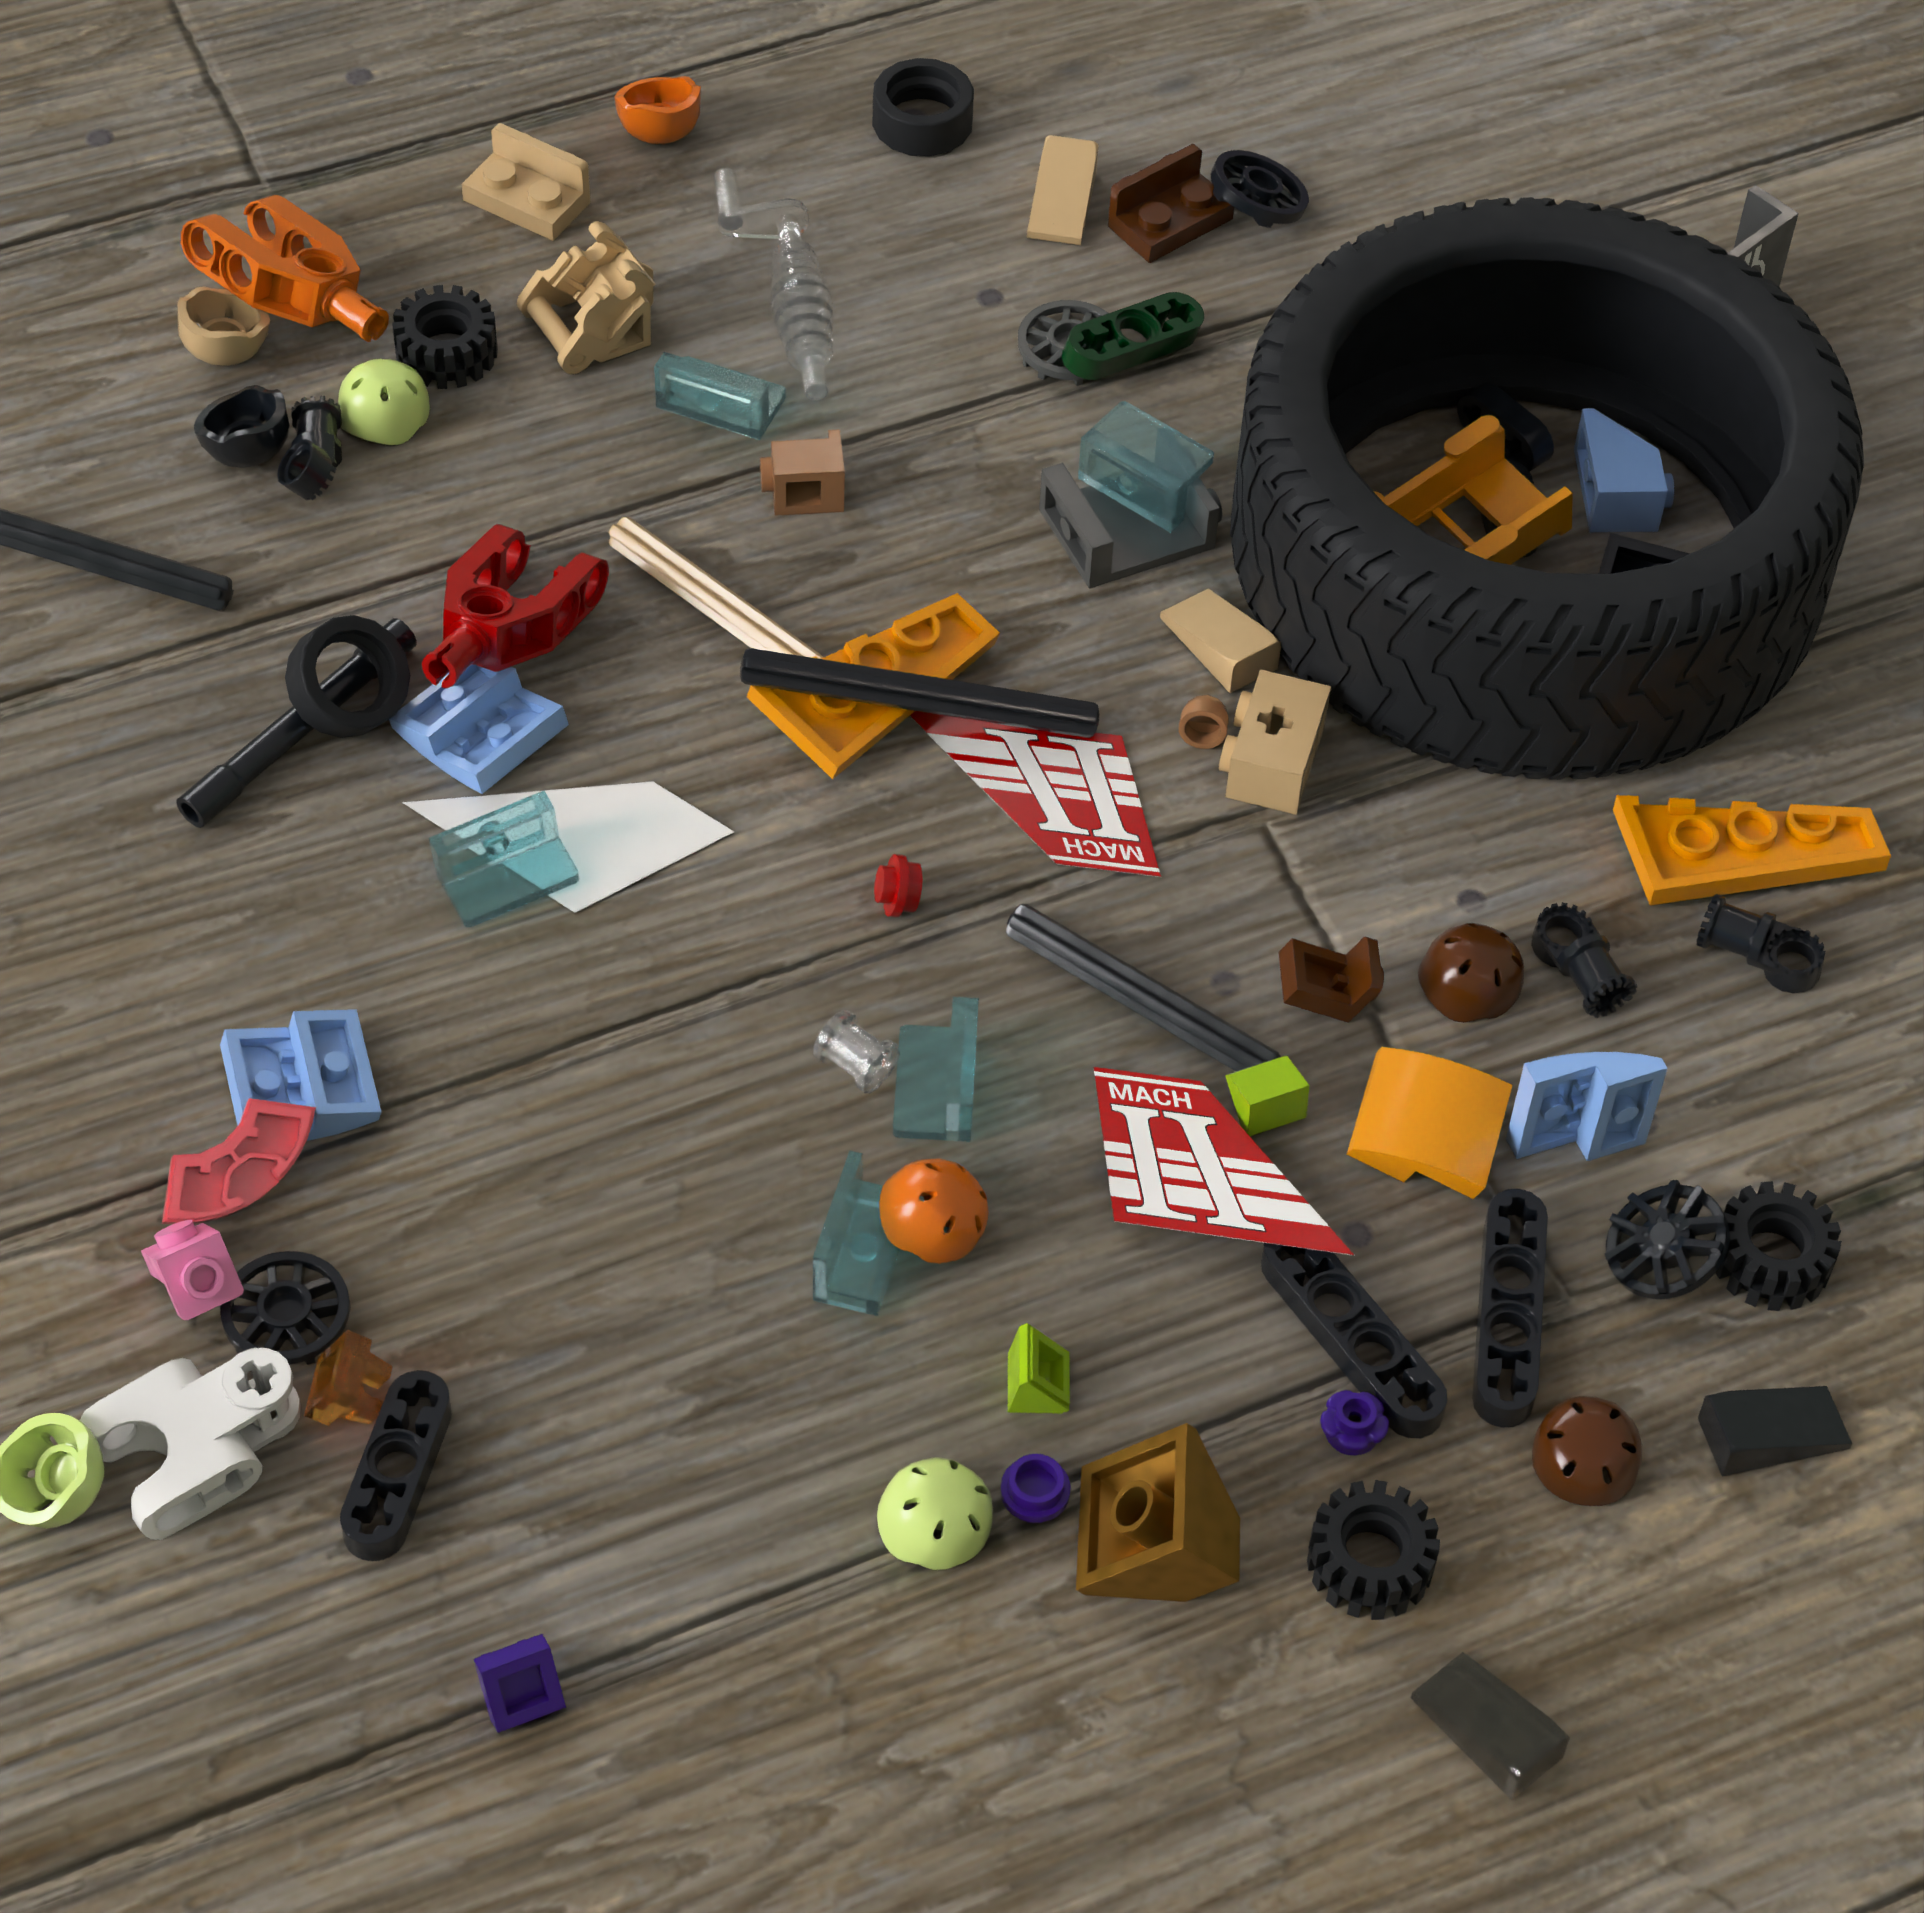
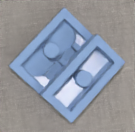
(479, 725)
(311, 1064)
(1586, 1098)

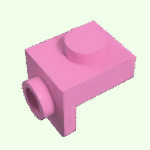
(193, 1268)

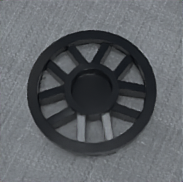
(1667, 1240)
(287, 1306)

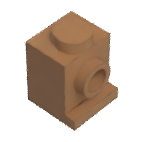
(805, 475)

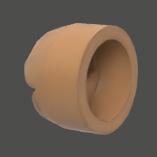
(1204, 722)

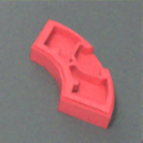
(239, 1168)

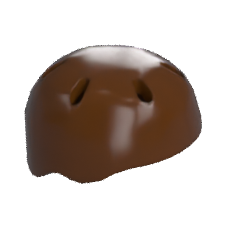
(1482, 957)
(1590, 1443)

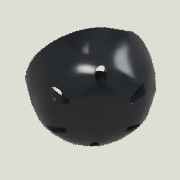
(234, 428)

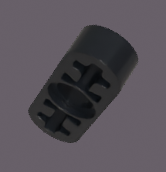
(401, 1493)

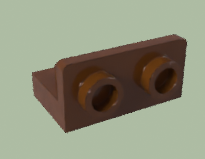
(1166, 205)

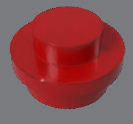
(898, 886)

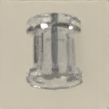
(856, 1051)

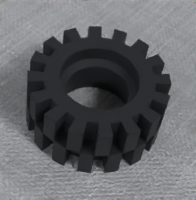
(446, 314)
(1790, 1218)
(1381, 1515)

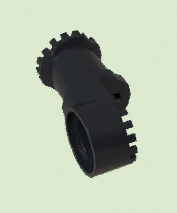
(314, 449)
(1761, 942)
(1583, 960)

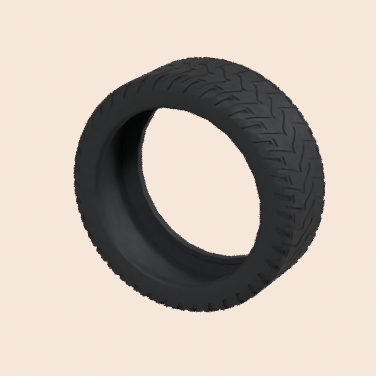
(1577, 316)

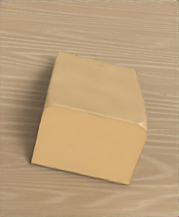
(1063, 190)
(1223, 639)

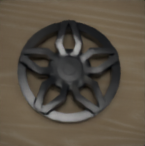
(1259, 187)

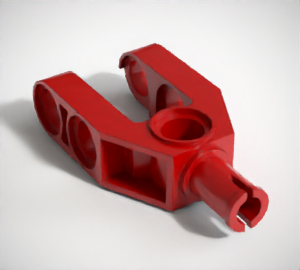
(496, 629)

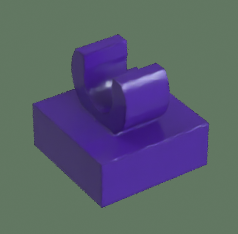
(519, 1683)

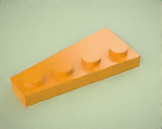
(928, 642)
(1711, 851)

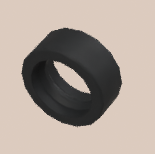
(920, 133)
(382, 651)

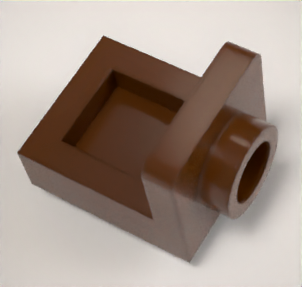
(1330, 980)

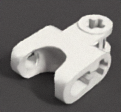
(204, 1429)

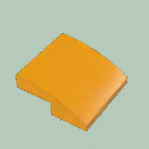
(1430, 1119)

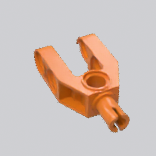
(287, 279)

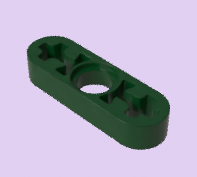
(1119, 352)

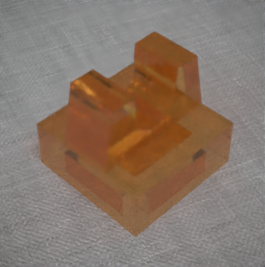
(339, 1381)

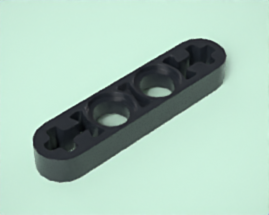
(1512, 1306)
(1361, 1324)

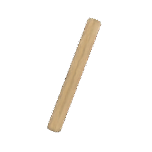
(703, 590)

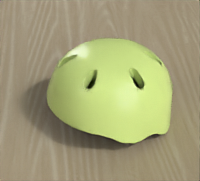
(383, 401)
(64, 1473)
(944, 1500)

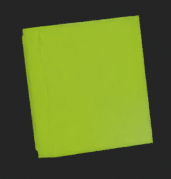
(1268, 1095)
(1037, 1374)

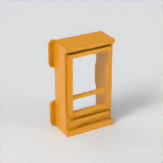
(1480, 472)

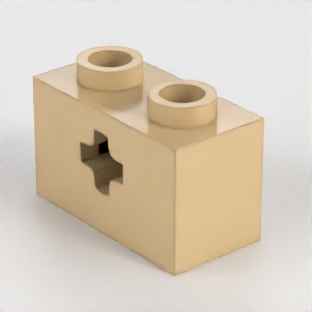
(1275, 742)

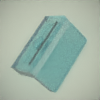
(716, 395)
(1142, 464)
(503, 860)
(937, 1077)
(853, 1252)

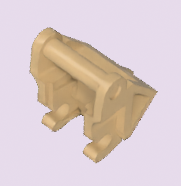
(613, 298)

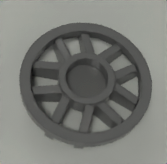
(1052, 336)

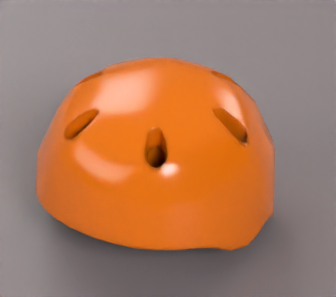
(659, 108)
(950, 1200)

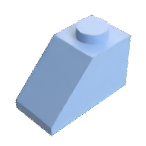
(1620, 477)

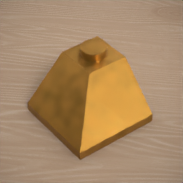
(1156, 1522)

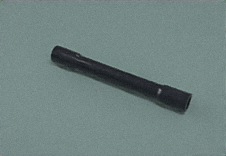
(228, 780)

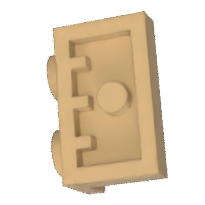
(529, 183)

